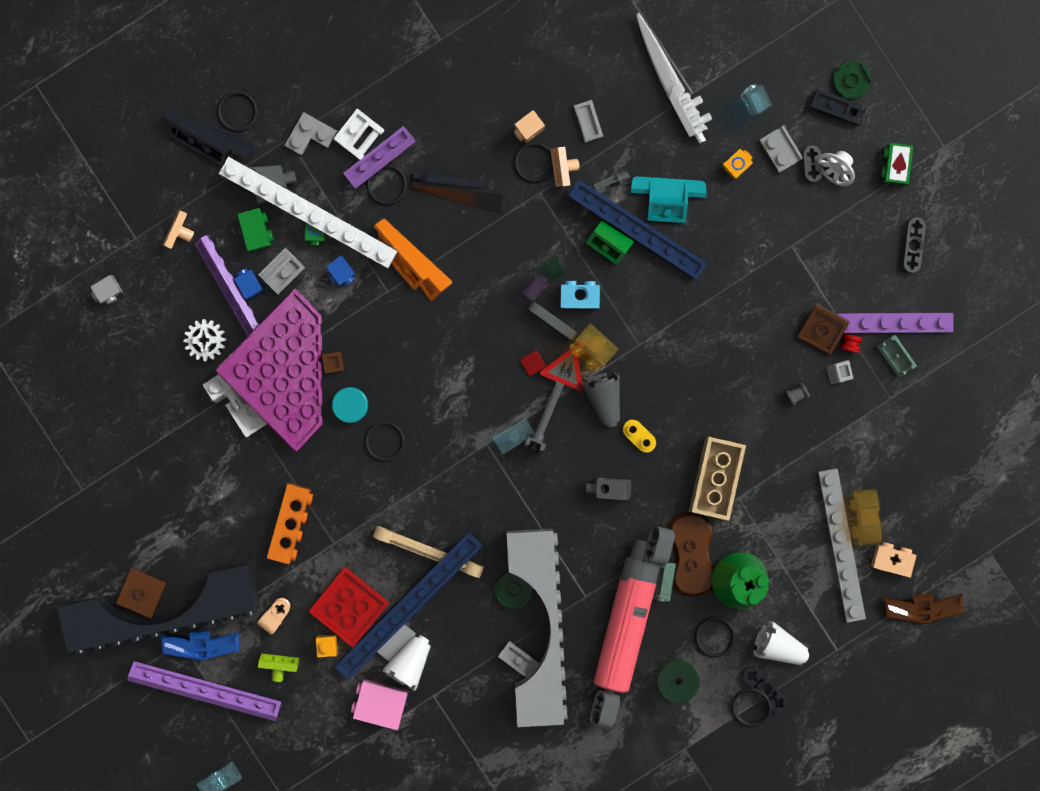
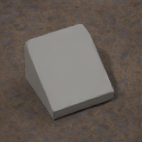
(839, 372)

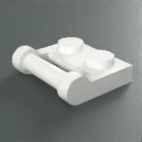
(353, 131)

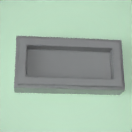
(588, 121)
(396, 643)

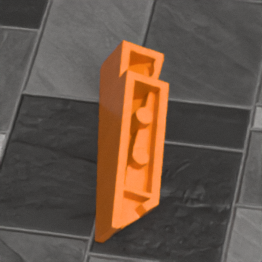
(412, 263)

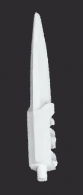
(673, 87)

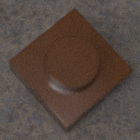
(333, 362)

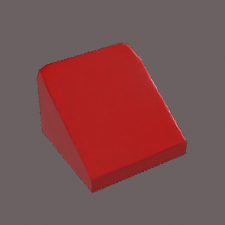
(532, 363)

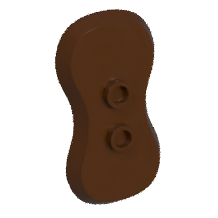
(691, 551)

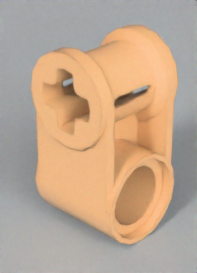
(273, 618)

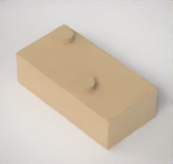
(717, 478)

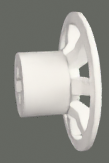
(838, 164)

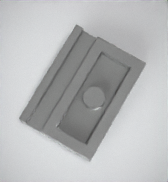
(781, 149)
(281, 271)

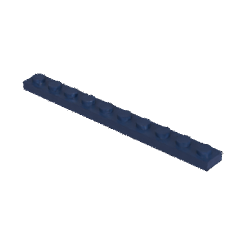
(408, 605)

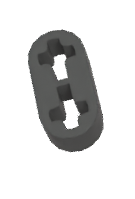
(807, 164)

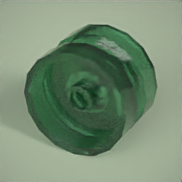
(674, 669)

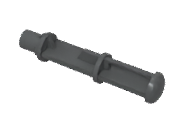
(619, 178)

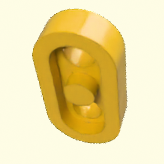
(639, 436)

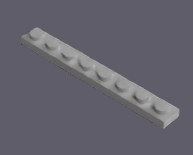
(841, 545)

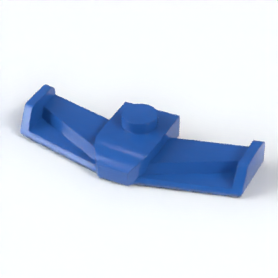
(200, 645)

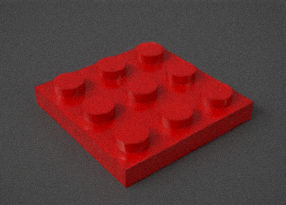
(349, 607)

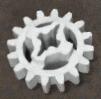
(212, 339)

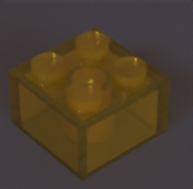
(593, 348)

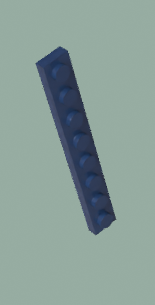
(637, 229)

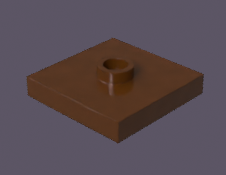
(823, 329)
(141, 593)

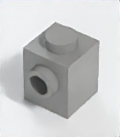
(106, 290)

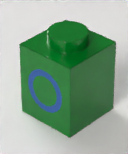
(314, 235)

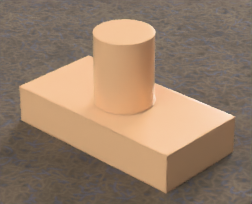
(562, 166)
(178, 230)

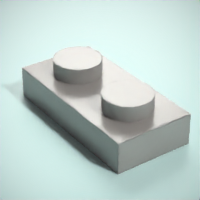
(519, 660)

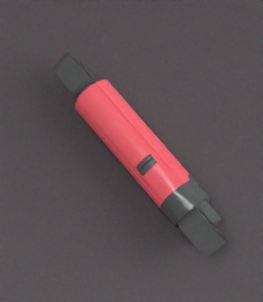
(628, 622)

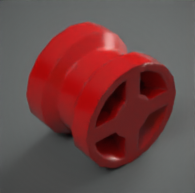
(851, 343)

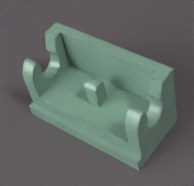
(896, 355)

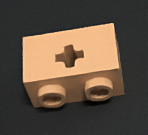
(528, 127)
(882, 561)

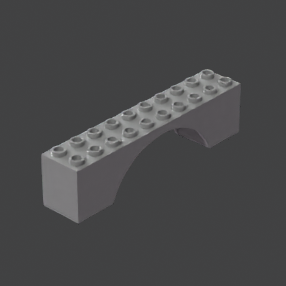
(534, 560)

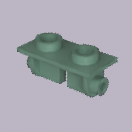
(664, 582)

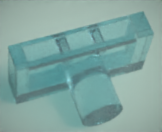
(514, 436)

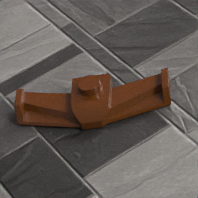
(923, 608)

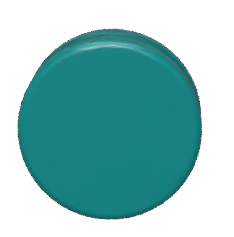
(350, 405)

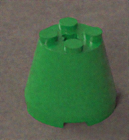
(729, 580)

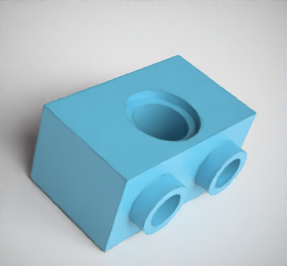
(591, 299)

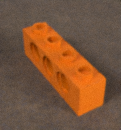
(276, 550)

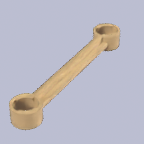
(390, 537)

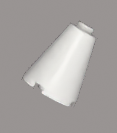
(780, 646)
(409, 662)

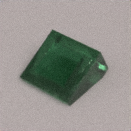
(552, 268)

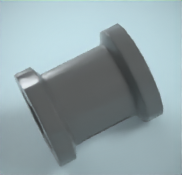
(797, 394)

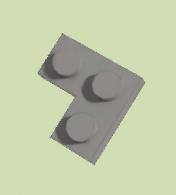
(308, 129)

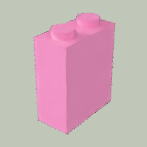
(379, 704)

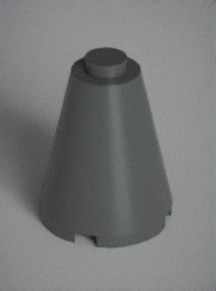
(604, 397)

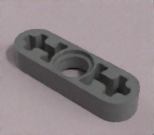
(910, 230)
(552, 320)

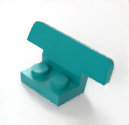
(668, 196)

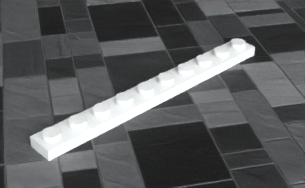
(308, 212)

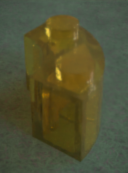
(867, 520)

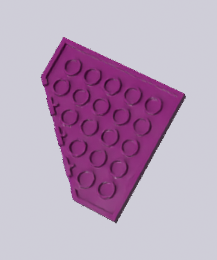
(281, 370)

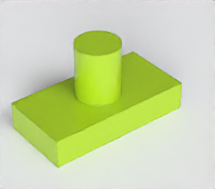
(278, 665)

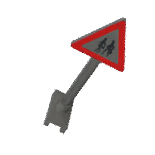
(564, 372)

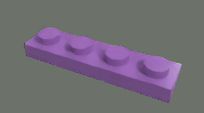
(379, 157)

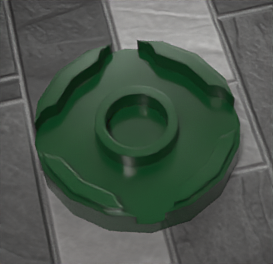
(852, 80)
(513, 591)

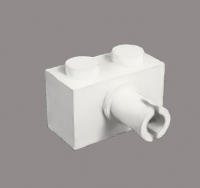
(219, 390)

